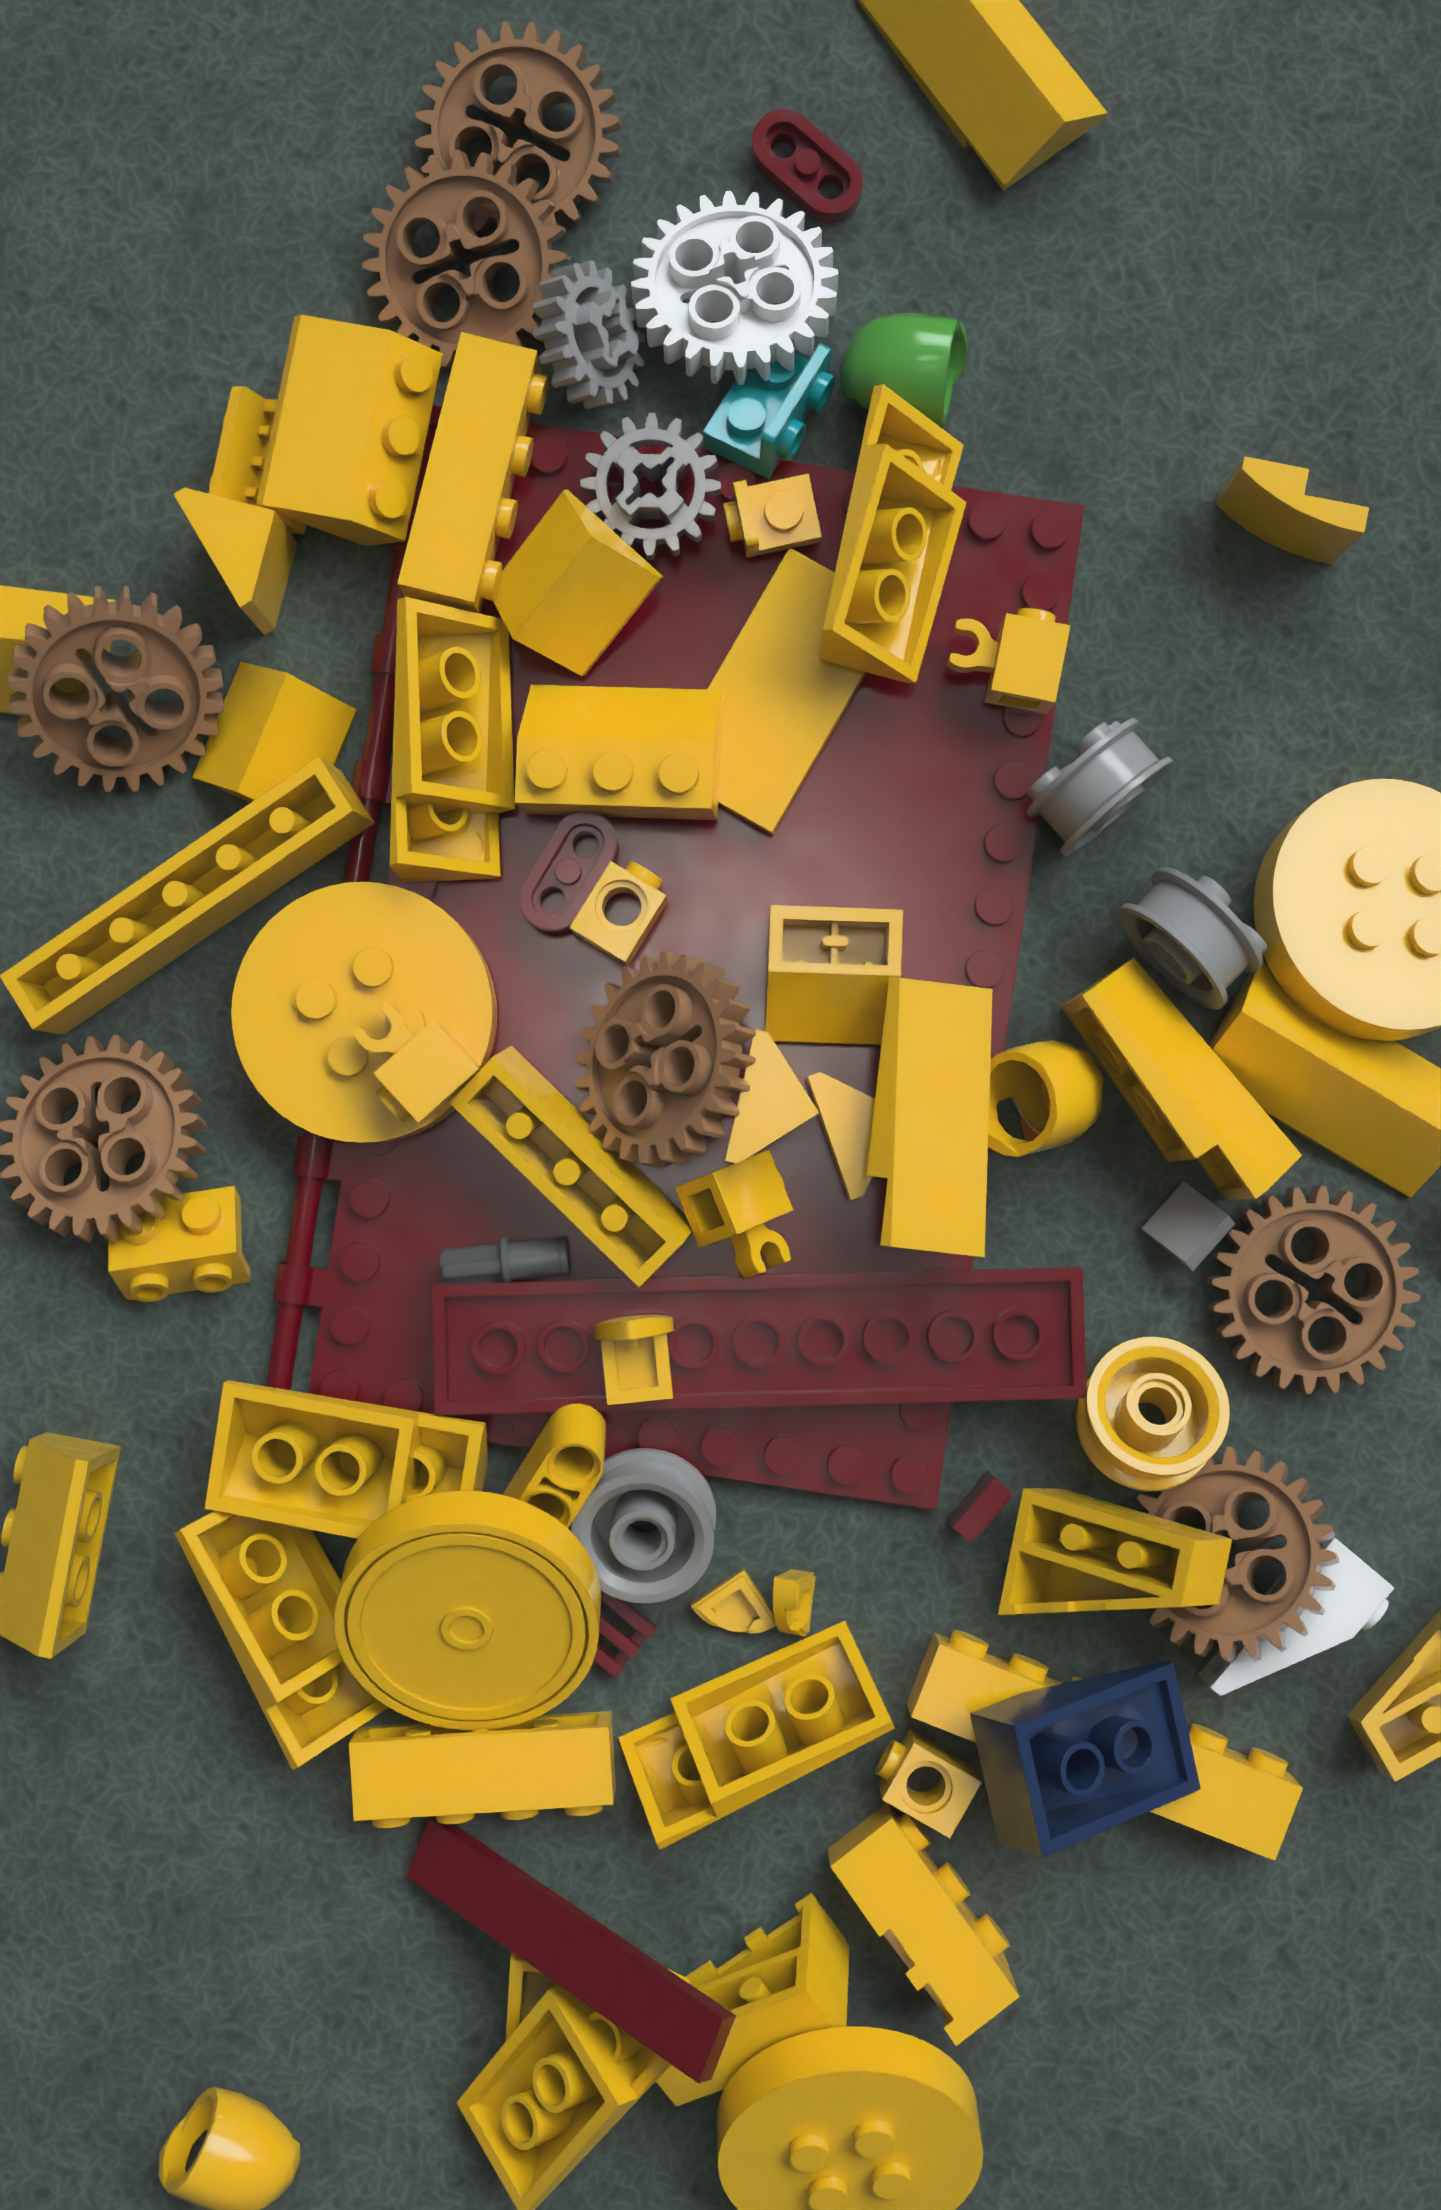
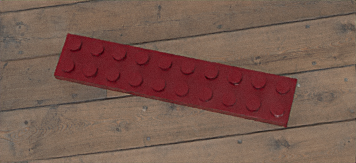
(768, 1339)

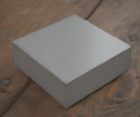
(1188, 1226)

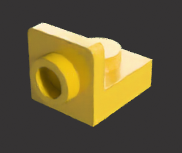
(773, 515)

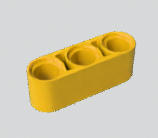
(563, 1463)

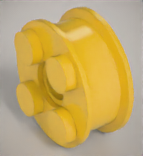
(1127, 1444)

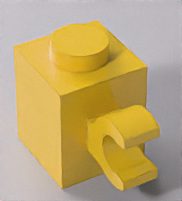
(1022, 661)
(424, 1067)
(736, 1205)

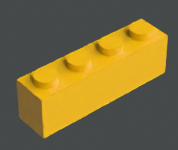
(472, 474)
(570, 1167)
(506, 1770)

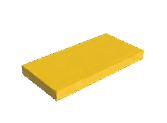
(779, 695)

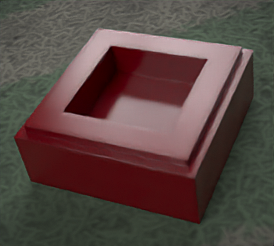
(979, 1507)

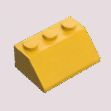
(349, 429)
(620, 752)
(55, 1540)

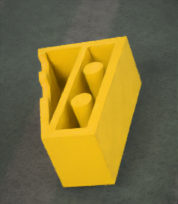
(1104, 1556)
(1403, 1708)
(926, 1919)
(776, 1989)

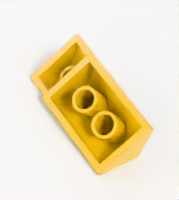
(990, 78)
(894, 542)
(450, 743)
(1179, 1084)
(1340, 1091)
(933, 1116)
(334, 1459)
(278, 1612)
(754, 1732)
(555, 2093)

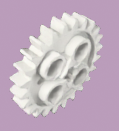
(734, 287)

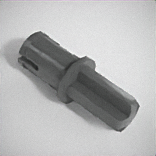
(505, 1261)

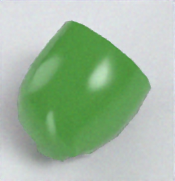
(911, 356)

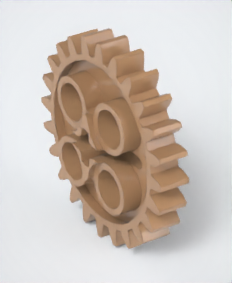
(542, 81)
(450, 203)
(71, 721)
(665, 1059)
(46, 1149)
(1342, 1242)
(1244, 1614)

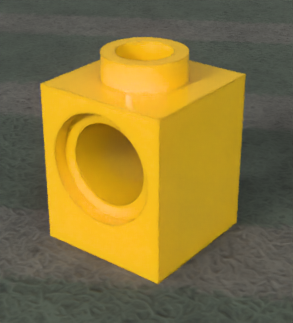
(615, 940)
(942, 1805)

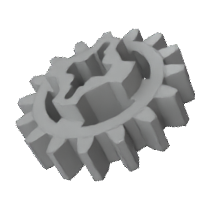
(588, 335)
(670, 465)

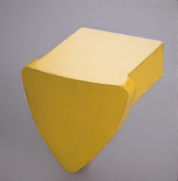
(636, 1357)

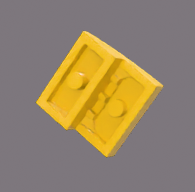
(1272, 505)

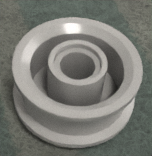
(1098, 785)
(1192, 936)
(654, 1489)

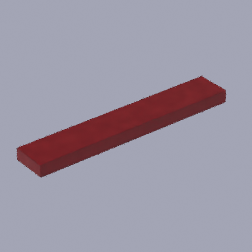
(573, 1949)

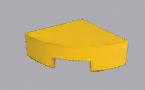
(793, 1601)
(735, 1606)

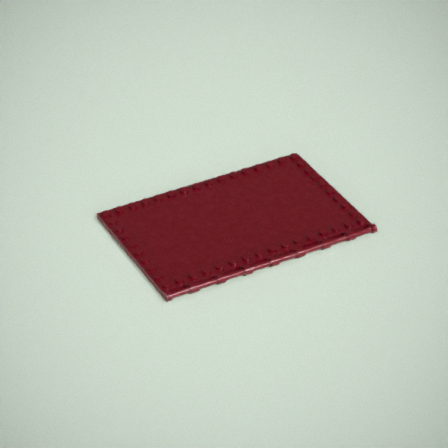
(902, 811)

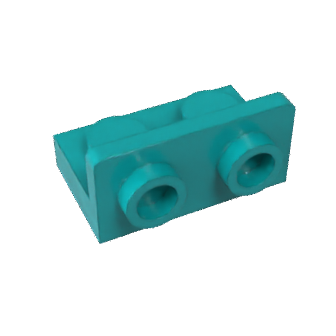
(766, 418)

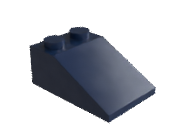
(1084, 1756)

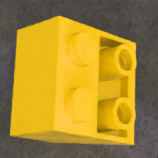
(830, 973)

